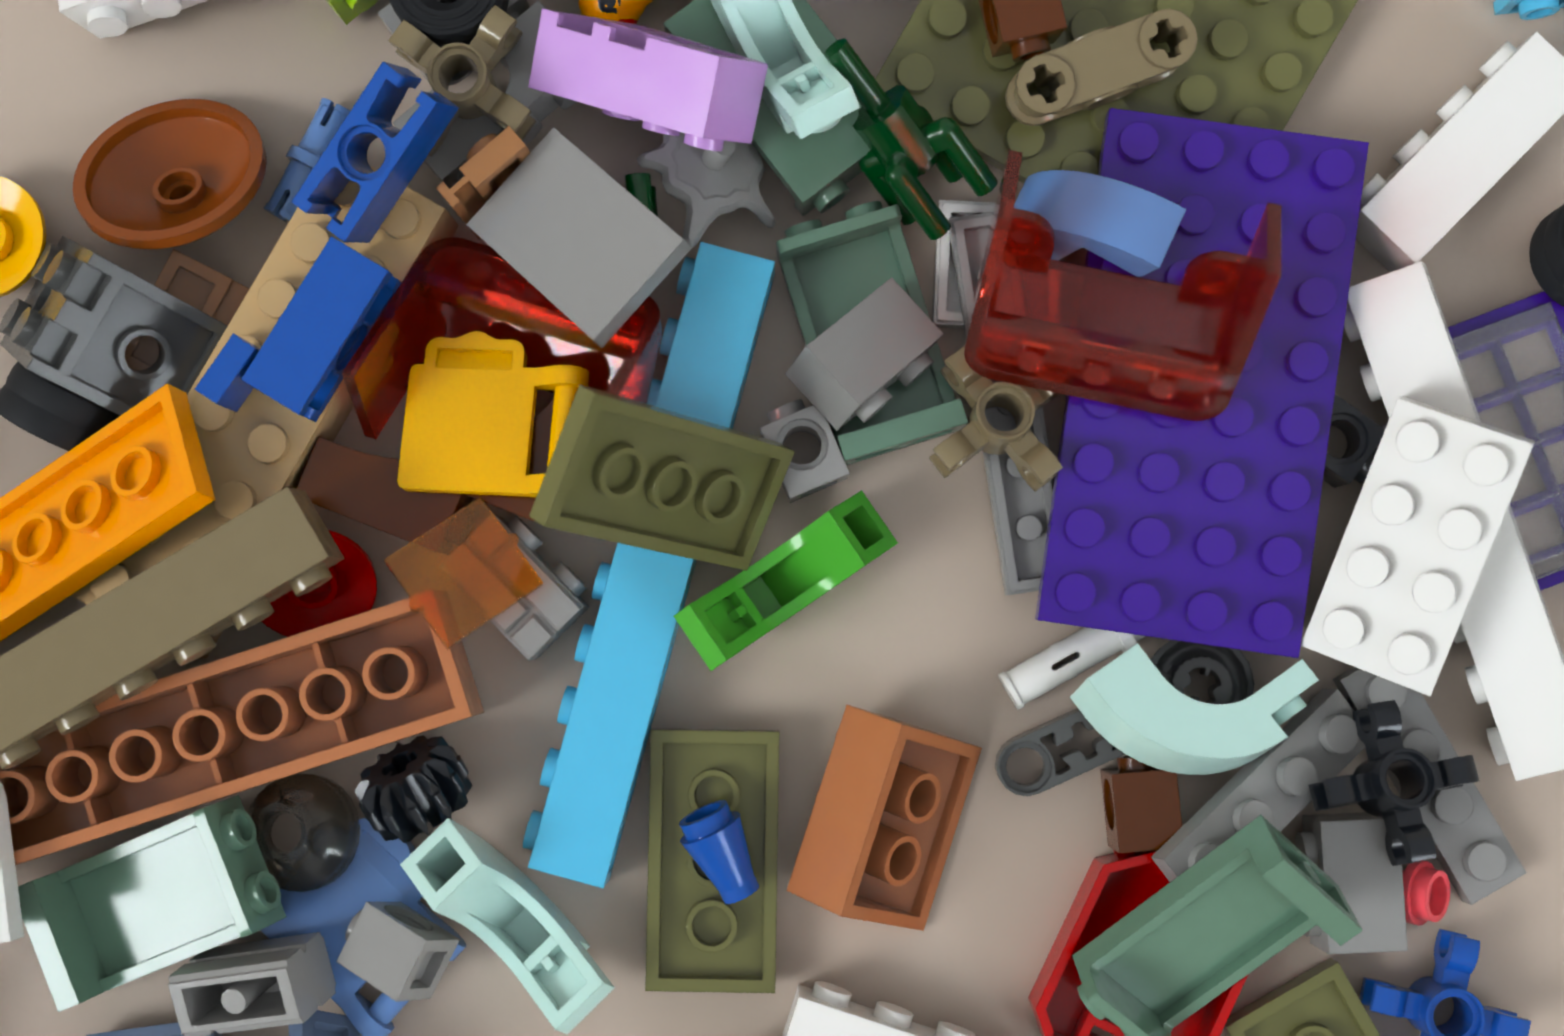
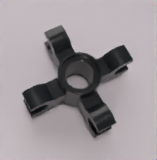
(1406, 835)

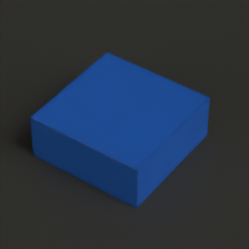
(223, 378)

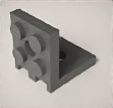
(85, 317)

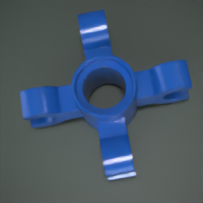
(1454, 962)

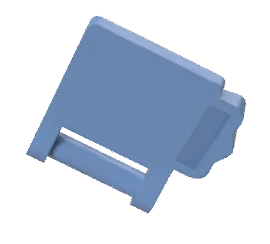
(371, 877)

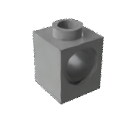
(819, 474)
(397, 950)

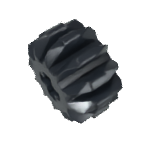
(413, 788)

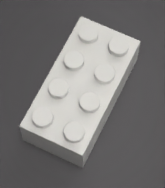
(1416, 543)

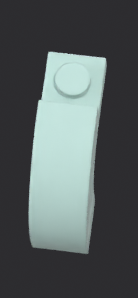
(800, 82)
(1177, 734)
(506, 910)

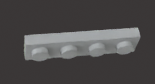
(1274, 785)
(1461, 824)

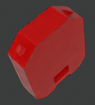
(1107, 894)

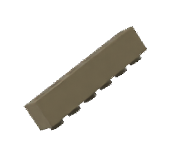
(161, 618)

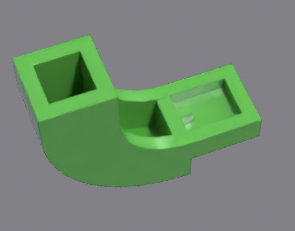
(785, 580)

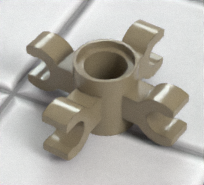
(492, 42)
(1030, 456)

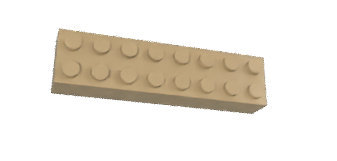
(265, 443)

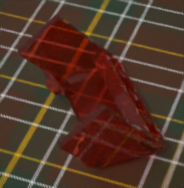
(471, 288)
(1116, 332)

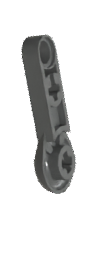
(1174, 662)

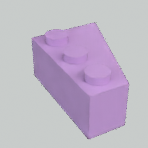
(649, 78)

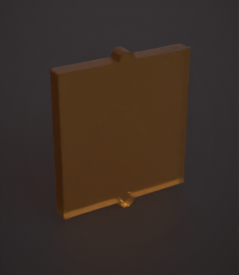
(463, 572)

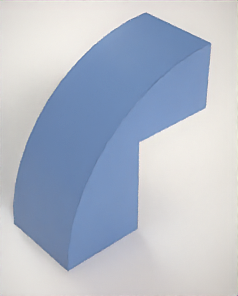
(1104, 217)

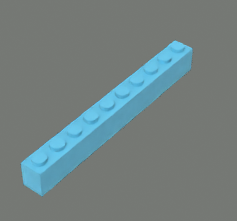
(643, 588)

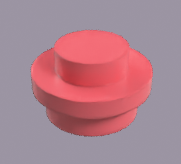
(1425, 893)

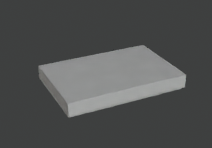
(578, 237)

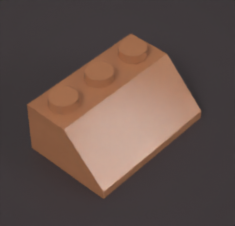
(883, 820)

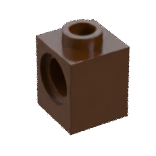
(1022, 26)
(1139, 806)

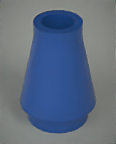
(720, 849)

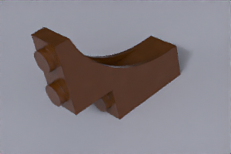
(368, 490)

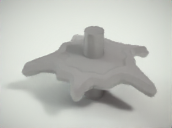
(709, 181)

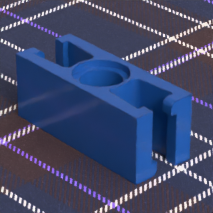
(347, 154)
(321, 330)

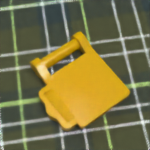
(475, 417)

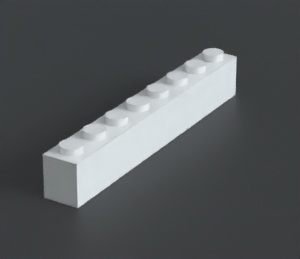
(1506, 618)

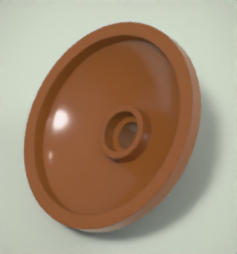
(170, 174)

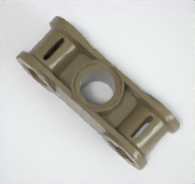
(1101, 67)

